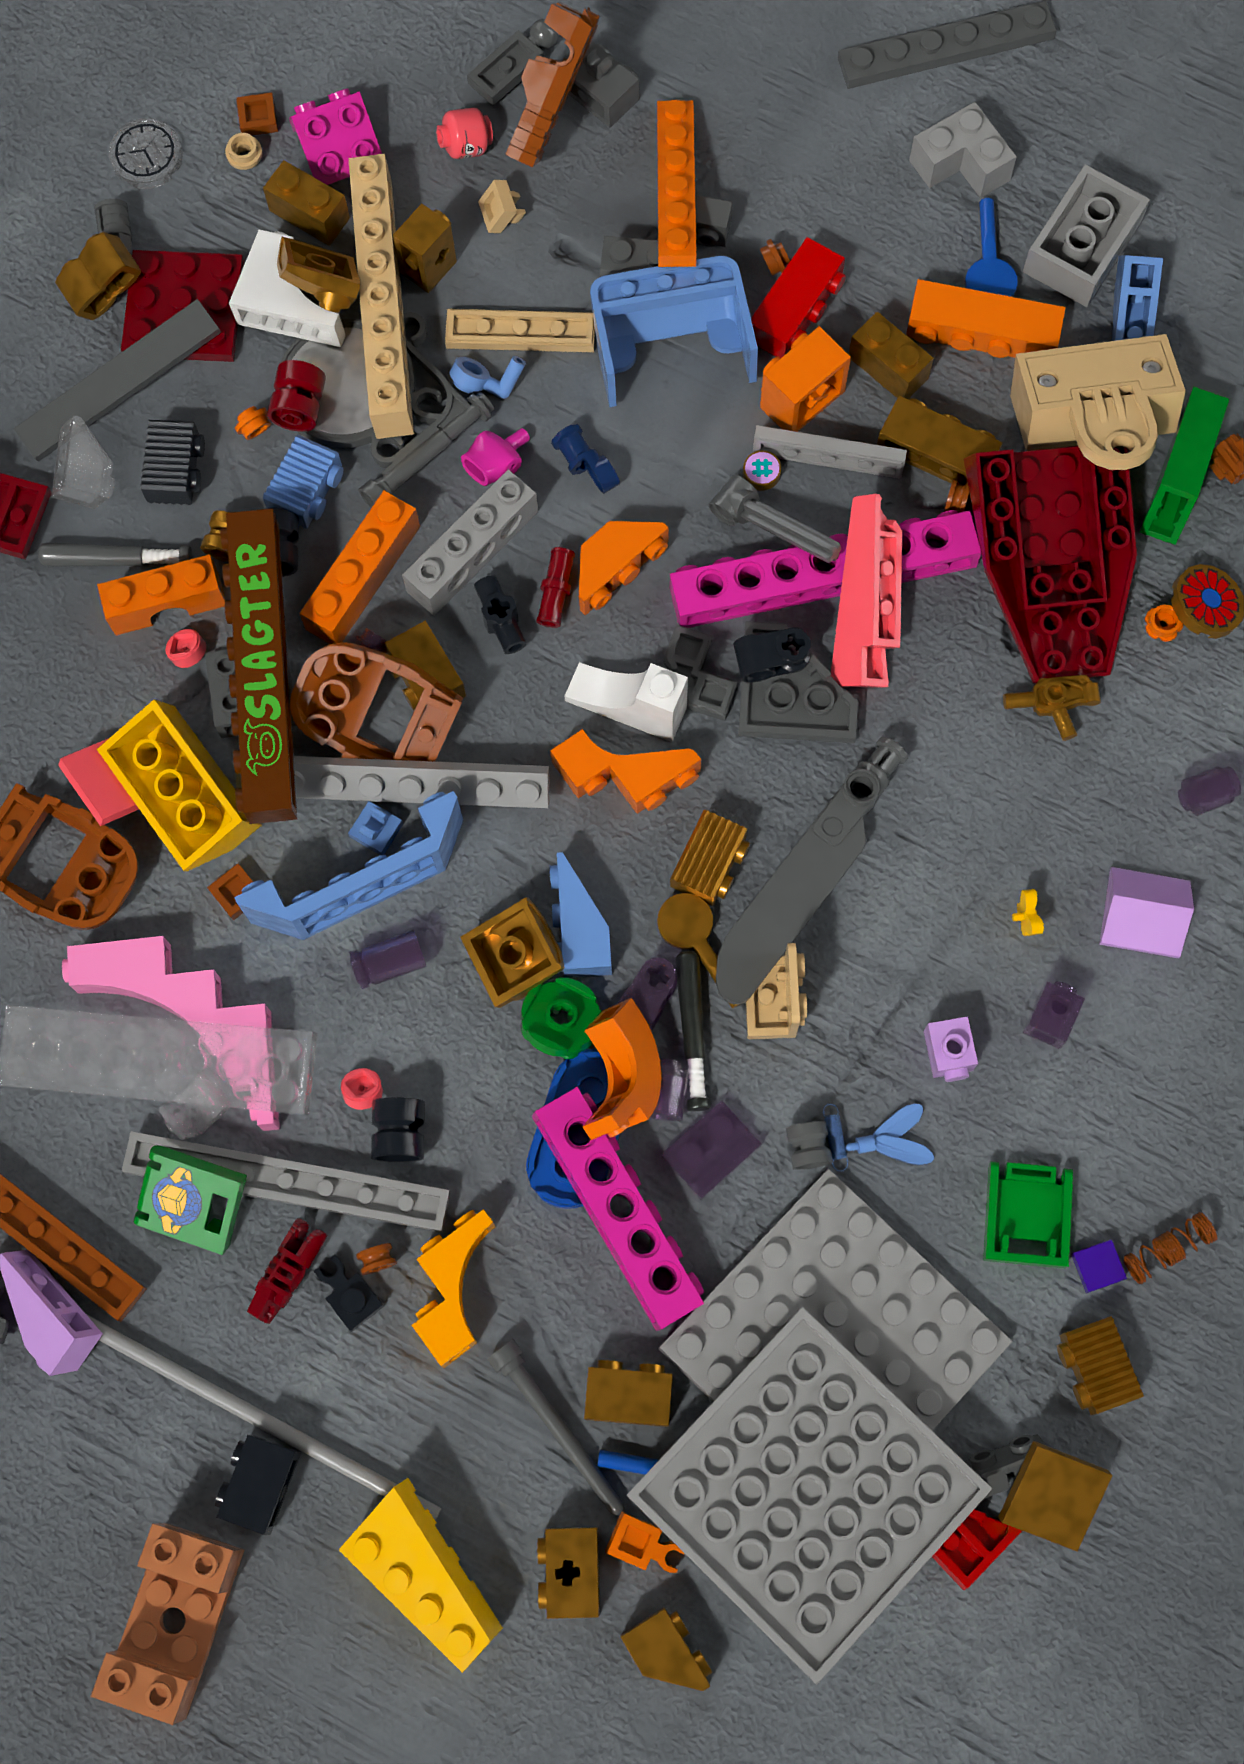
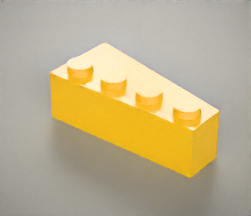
(422, 1576)

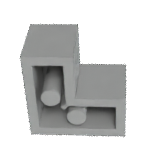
(967, 145)

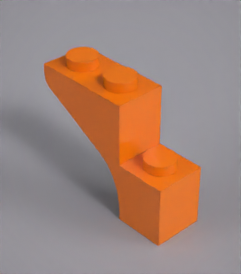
(640, 777)

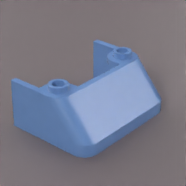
(669, 304)

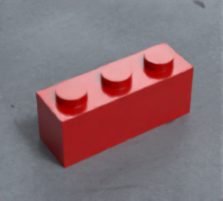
(798, 297)

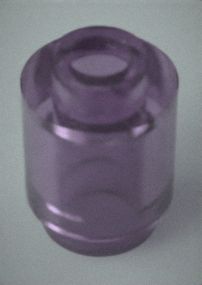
(1209, 790)

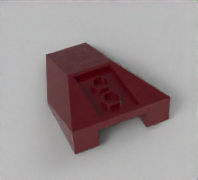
(1056, 553)

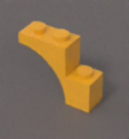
(445, 1262)

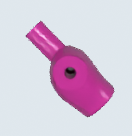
(492, 456)

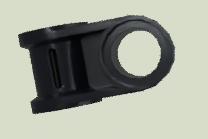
(767, 654)

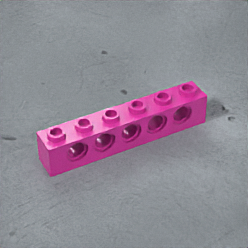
(659, 1305)

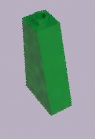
(1185, 466)

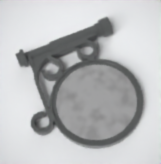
(344, 406)

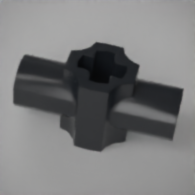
(505, 628)

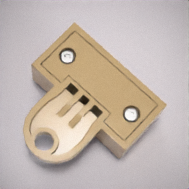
(1099, 398)

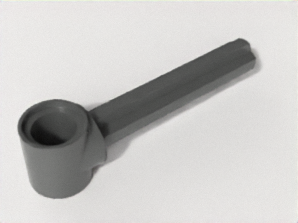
(740, 504)

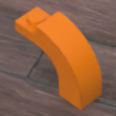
(631, 1068)

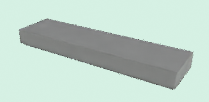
(830, 451)

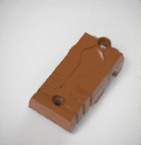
(550, 81)

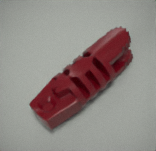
(285, 1271)

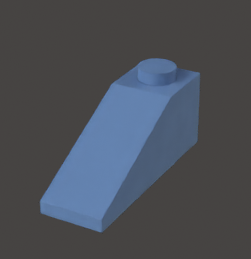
(1136, 296)

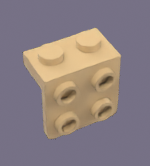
(777, 1005)

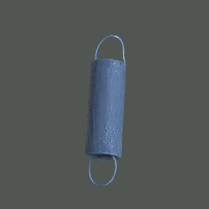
(835, 1137)

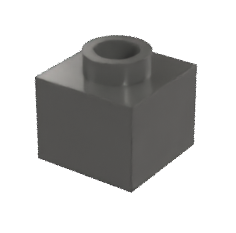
(712, 221)

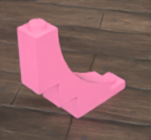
(145, 972)

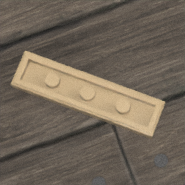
(520, 330)

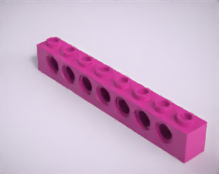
(922, 561)

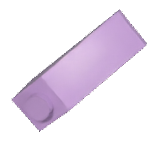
(47, 1316)

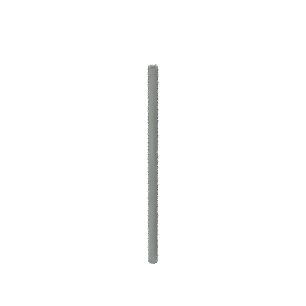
(251, 1413)

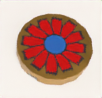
(1208, 601)

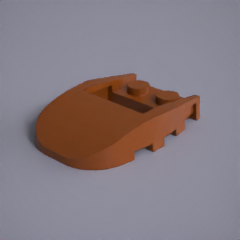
(337, 693)
(94, 878)

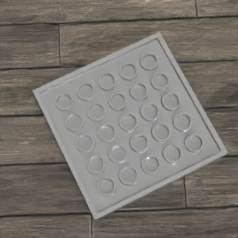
(861, 1288)
(809, 1494)

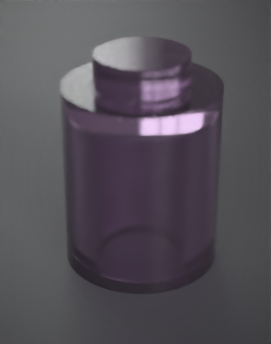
(672, 1092)

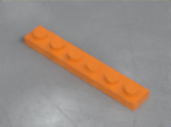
(676, 184)

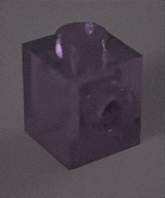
(1054, 1014)

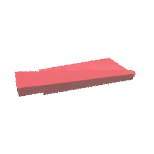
(869, 597)

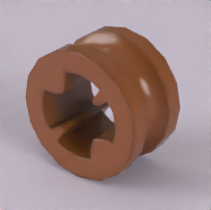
(957, 497)
(376, 1258)

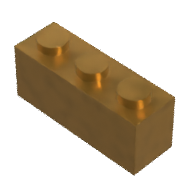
(934, 440)

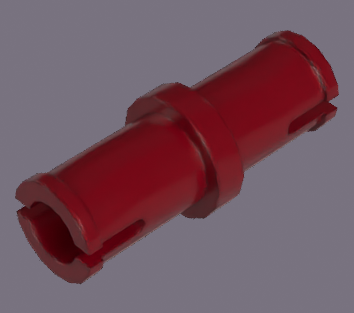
(555, 587)

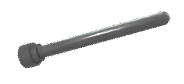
(510, 1362)

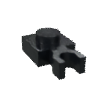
(352, 1298)

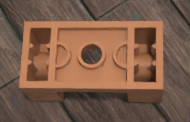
(160, 1669)

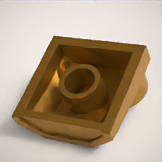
(319, 272)
(513, 952)

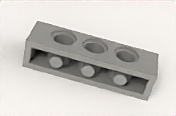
(470, 542)

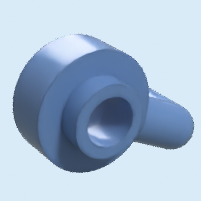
(472, 376)

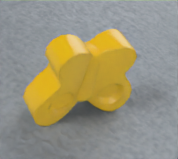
(1026, 913)

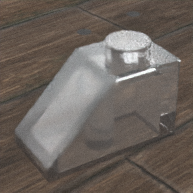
(81, 467)

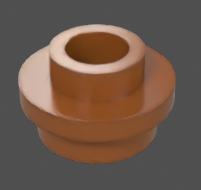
(775, 257)

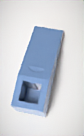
(583, 929)

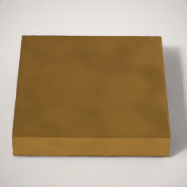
(1055, 1496)

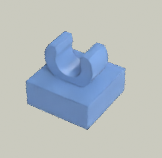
(375, 828)

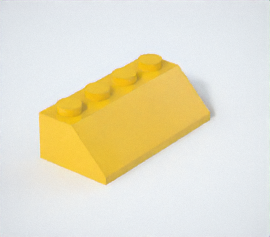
(176, 785)

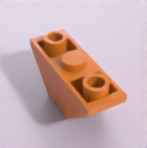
(615, 558)

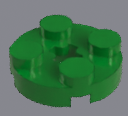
(553, 997)

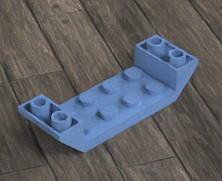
(357, 892)

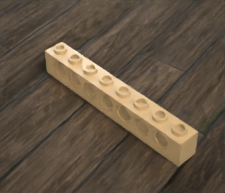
(380, 297)

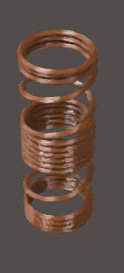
(1169, 1247)

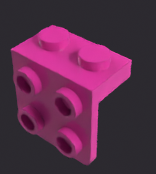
(334, 134)

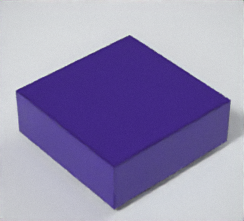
(1099, 1266)

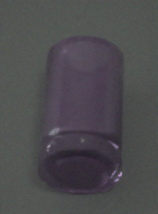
(387, 959)

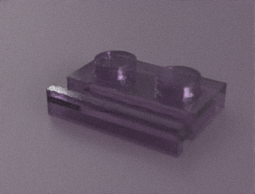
(711, 1150)

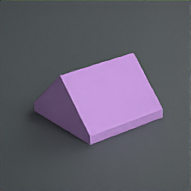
(1146, 912)

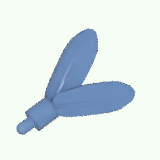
(887, 1140)

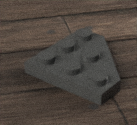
(797, 704)

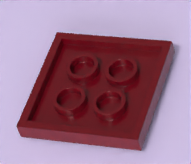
(174, 281)

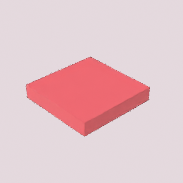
(97, 784)

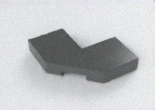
(705, 691)

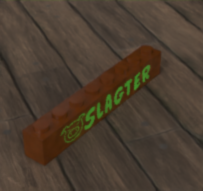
(261, 667)

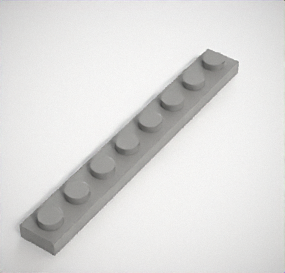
(418, 780)
(310, 1184)

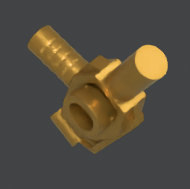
(1055, 697)

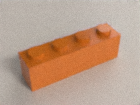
(982, 320)
(360, 569)

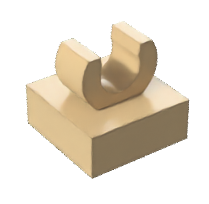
(499, 206)

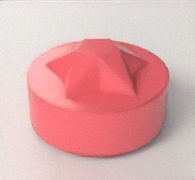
(185, 648)
(361, 1088)

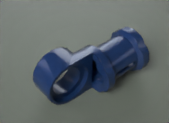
(584, 459)

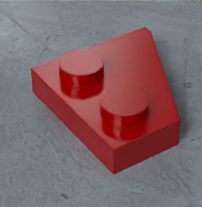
(974, 1547)

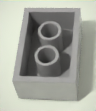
(1085, 235)

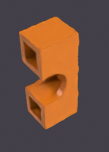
(136, 598)

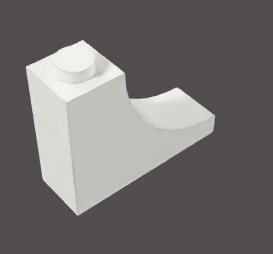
(276, 306)
(644, 700)

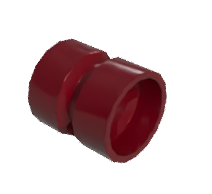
(296, 395)

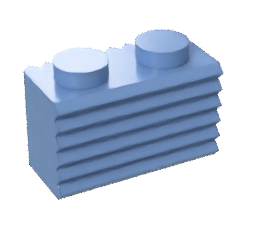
(304, 480)

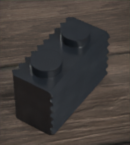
(171, 461)

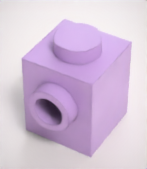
(951, 1048)

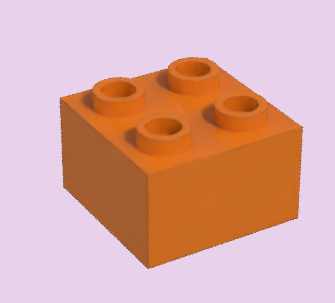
(804, 380)

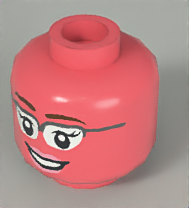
(465, 133)

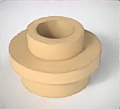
(240, 143)

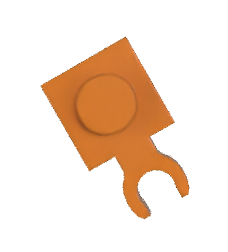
(638, 1542)

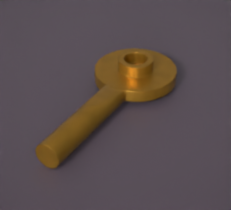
(686, 924)

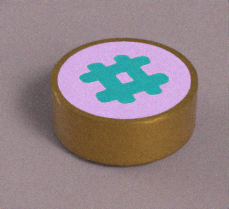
(762, 470)

